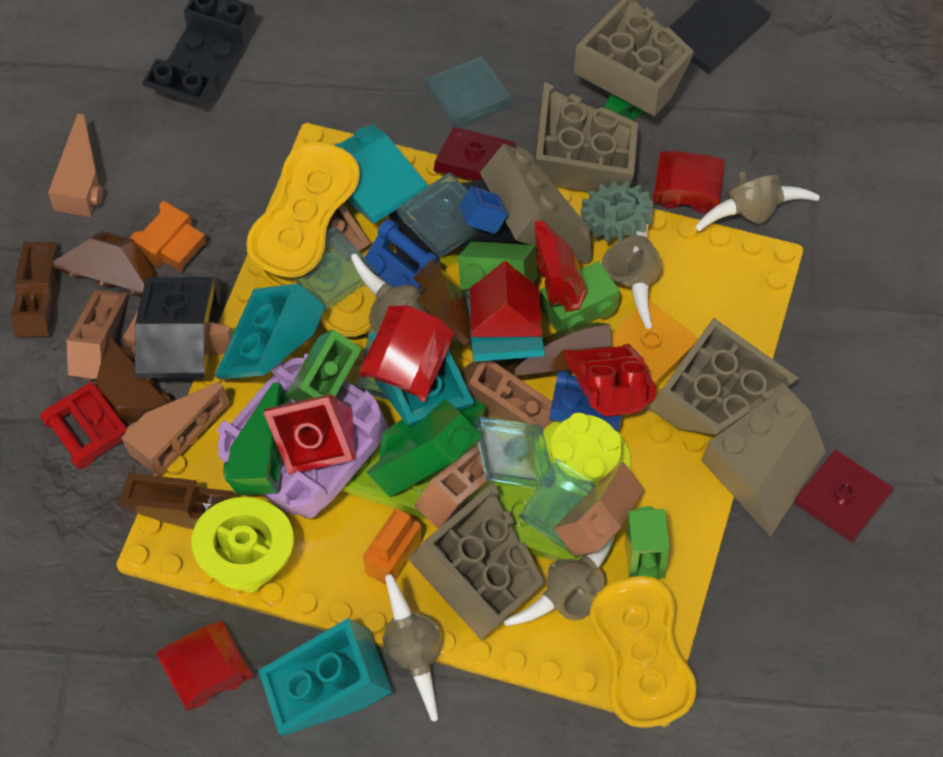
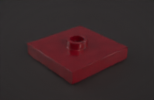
(467, 153)
(843, 495)

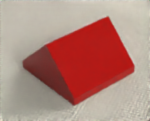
(505, 305)
(312, 432)

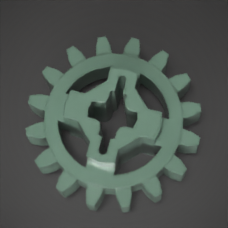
(617, 211)

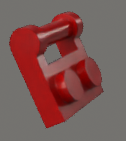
(94, 418)

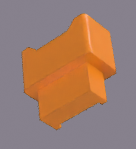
(169, 238)
(392, 546)

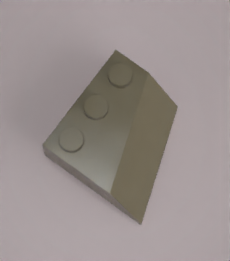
(633, 57)
(582, 144)
(533, 197)
(719, 382)
(767, 457)
(479, 563)

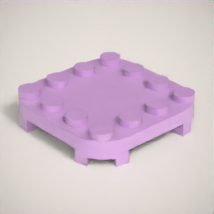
(313, 489)

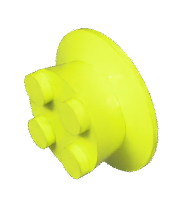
(586, 446)
(242, 542)

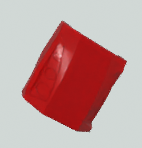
(688, 180)
(561, 268)
(408, 350)
(612, 379)
(203, 665)

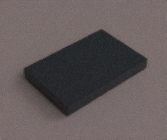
(718, 29)

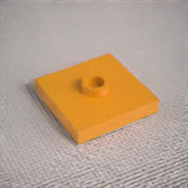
(661, 346)

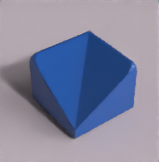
(483, 209)

